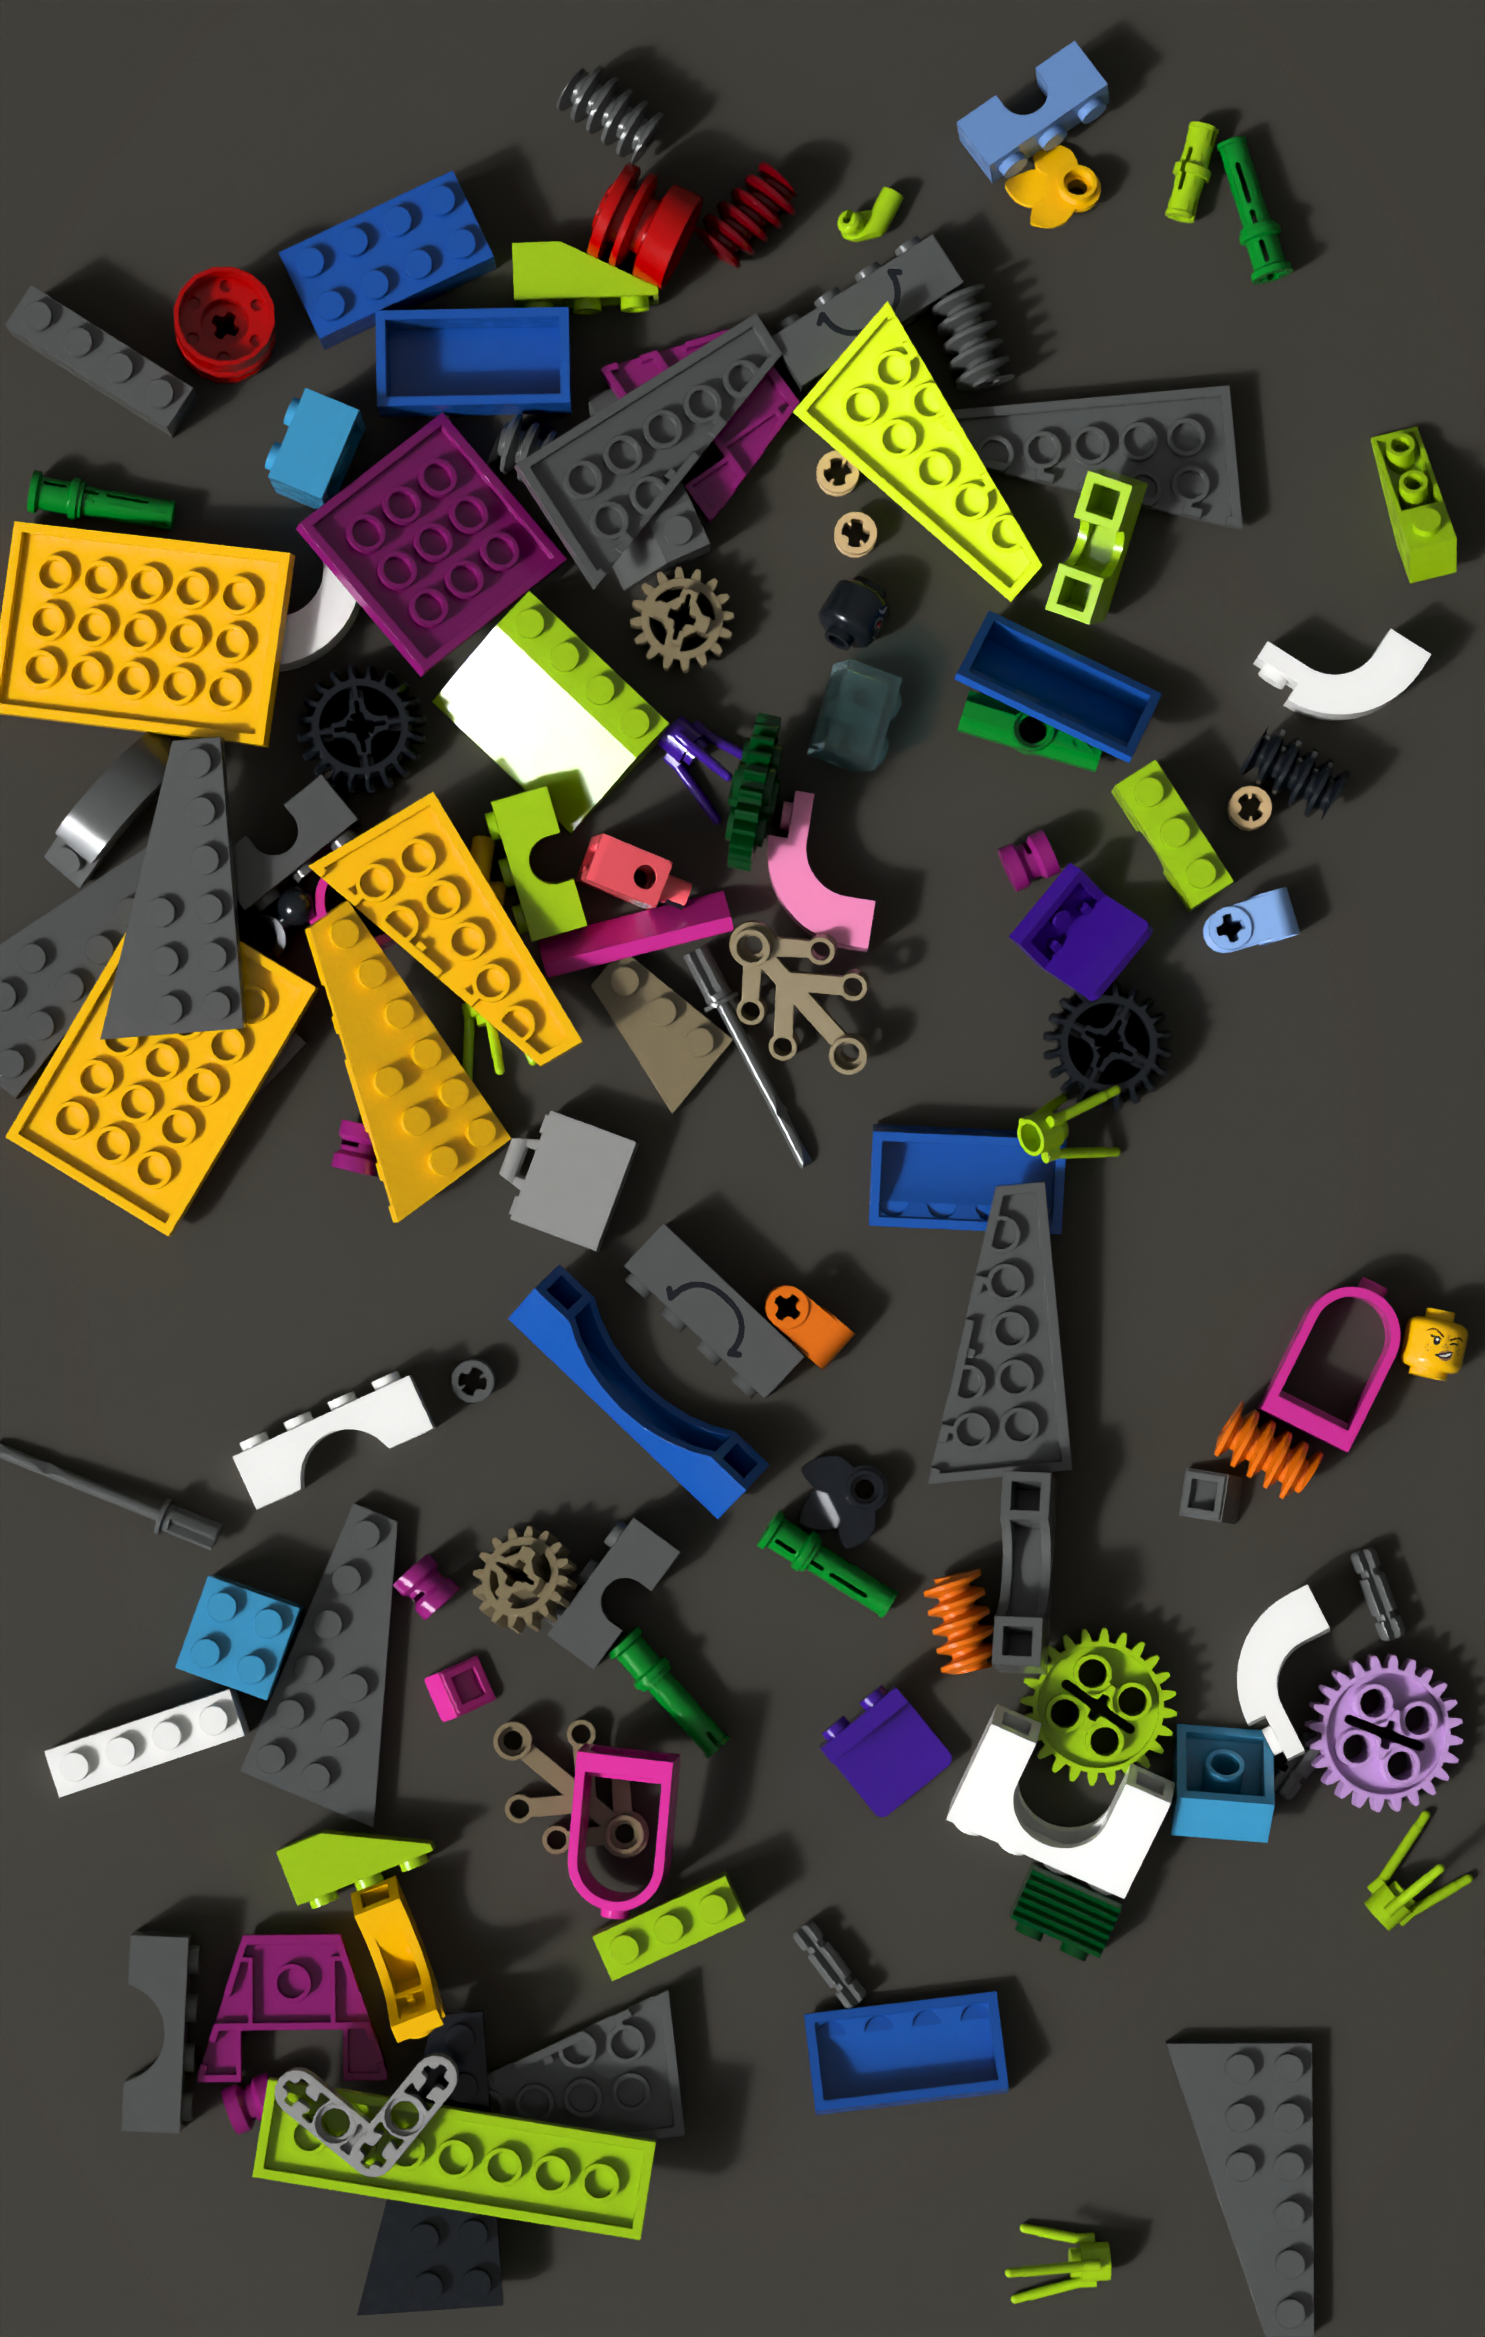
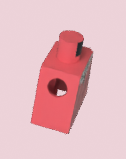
(611, 868)

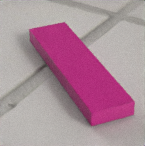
(635, 934)

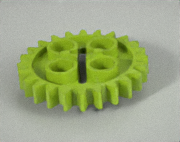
(1122, 1670)

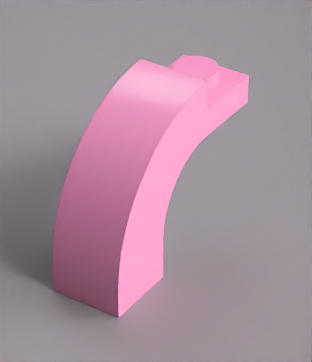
(801, 893)

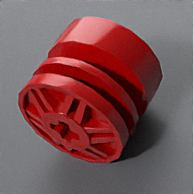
(644, 225)
(217, 299)

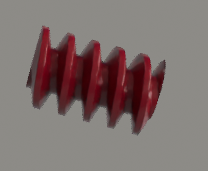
(748, 215)

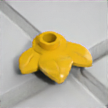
(1048, 185)

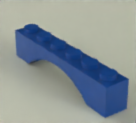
(700, 1456)

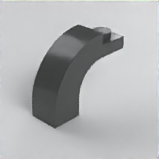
(109, 808)

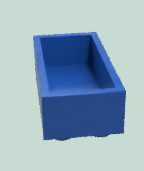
(388, 259)
(473, 361)

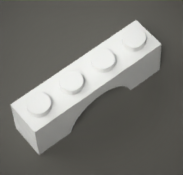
(278, 1465)
(147, 1742)

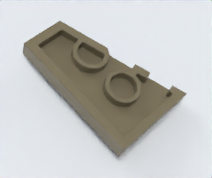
(661, 1029)

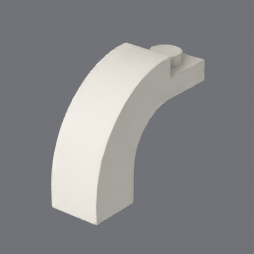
(319, 624)
(1348, 694)
(1268, 1645)

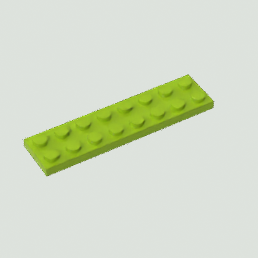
(470, 2163)

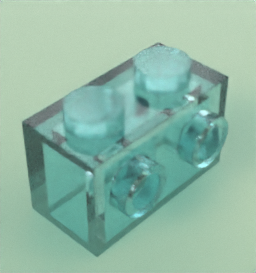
(856, 716)

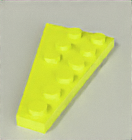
(903, 436)

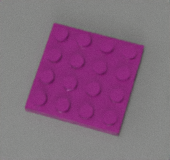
(431, 544)

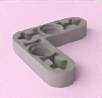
(361, 2127)

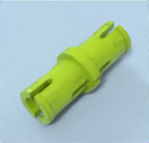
(1191, 172)

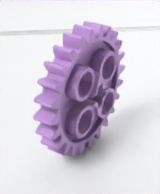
(1368, 1772)

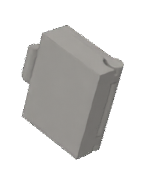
(570, 1179)

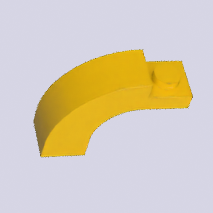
(400, 1959)

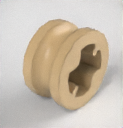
(824, 467)
(868, 528)
(1263, 809)

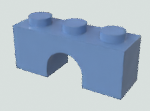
(1005, 140)

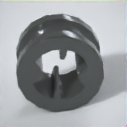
(465, 1368)

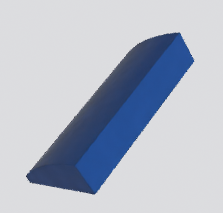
(1058, 686)
(950, 1176)
(906, 2053)

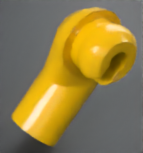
(482, 852)

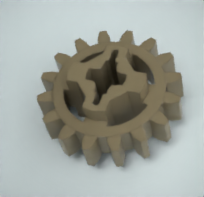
(703, 626)
(530, 1556)

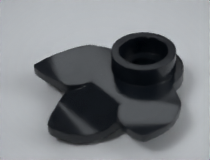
(836, 1502)

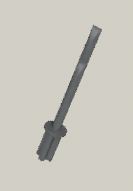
(717, 995)
(168, 1519)

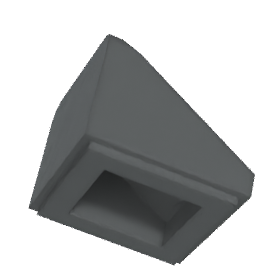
(1211, 1496)

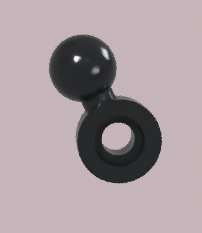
(295, 908)

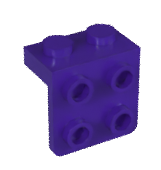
(1080, 934)
(885, 1750)

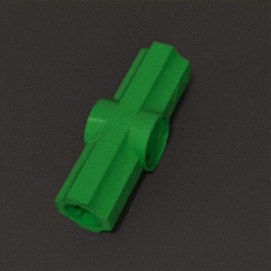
(1000, 724)

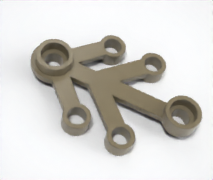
(796, 989)
(562, 1804)

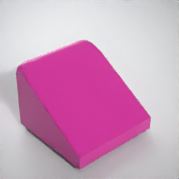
(459, 1689)

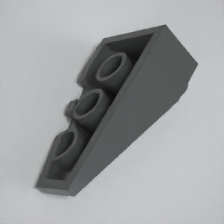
(670, 536)

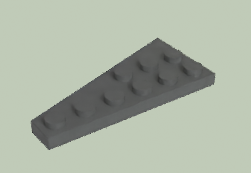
(1165, 438)
(1008, 1370)
(330, 1698)
(1257, 2139)

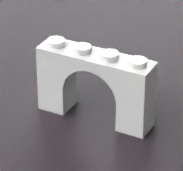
(1100, 1853)

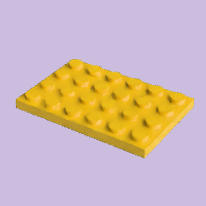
(143, 633)
(157, 1110)

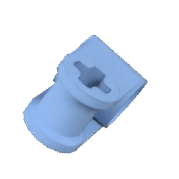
(1258, 919)

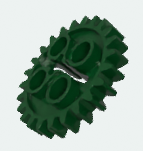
(754, 792)

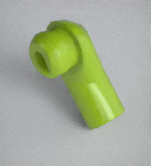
(873, 222)

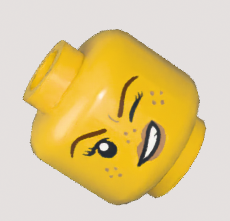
(1434, 1345)

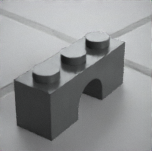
(322, 825)
(634, 1554)

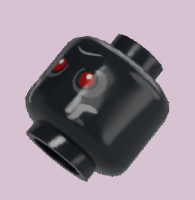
(854, 613)

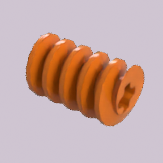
(1267, 1452)
(961, 1622)

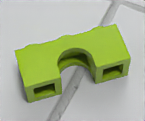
(1107, 521)
(1173, 834)
(544, 906)
(669, 1927)

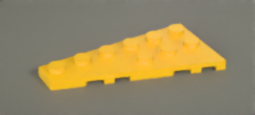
(437, 905)
(407, 1082)

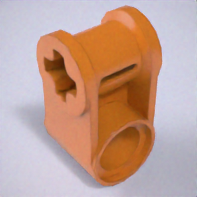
(813, 1329)

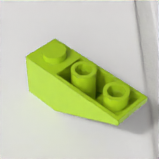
(566, 277)
(1415, 505)
(336, 1859)

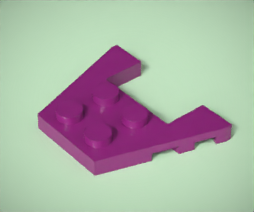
(740, 440)
(293, 1985)

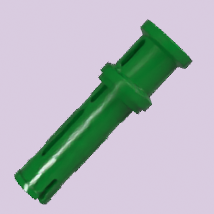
(1264, 232)
(79, 499)
(808, 1553)
(653, 1675)

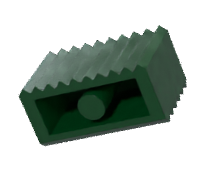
(1064, 1911)

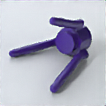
(686, 744)

